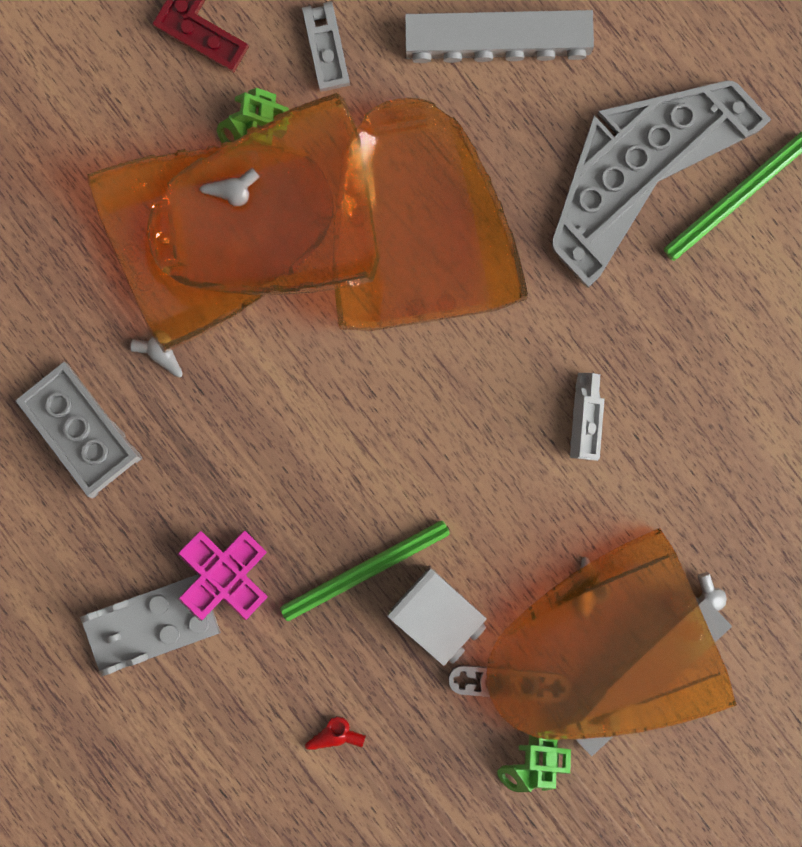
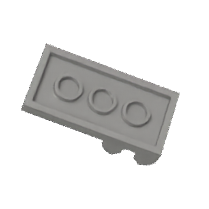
(78, 430)
(144, 627)

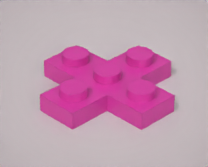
(222, 575)

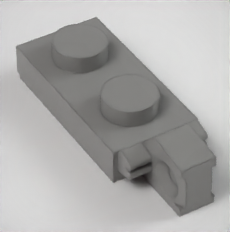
(587, 418)

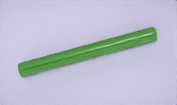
(734, 198)
(364, 570)

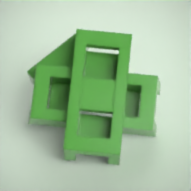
(247, 117)
(531, 774)

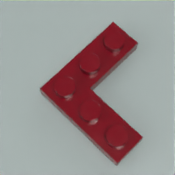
(180, 21)

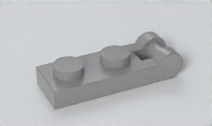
(326, 47)

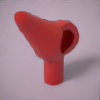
(335, 734)

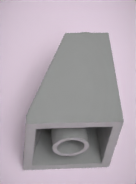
(437, 617)

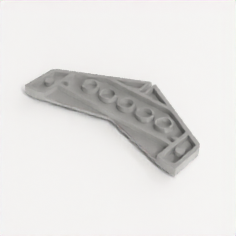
(650, 145)

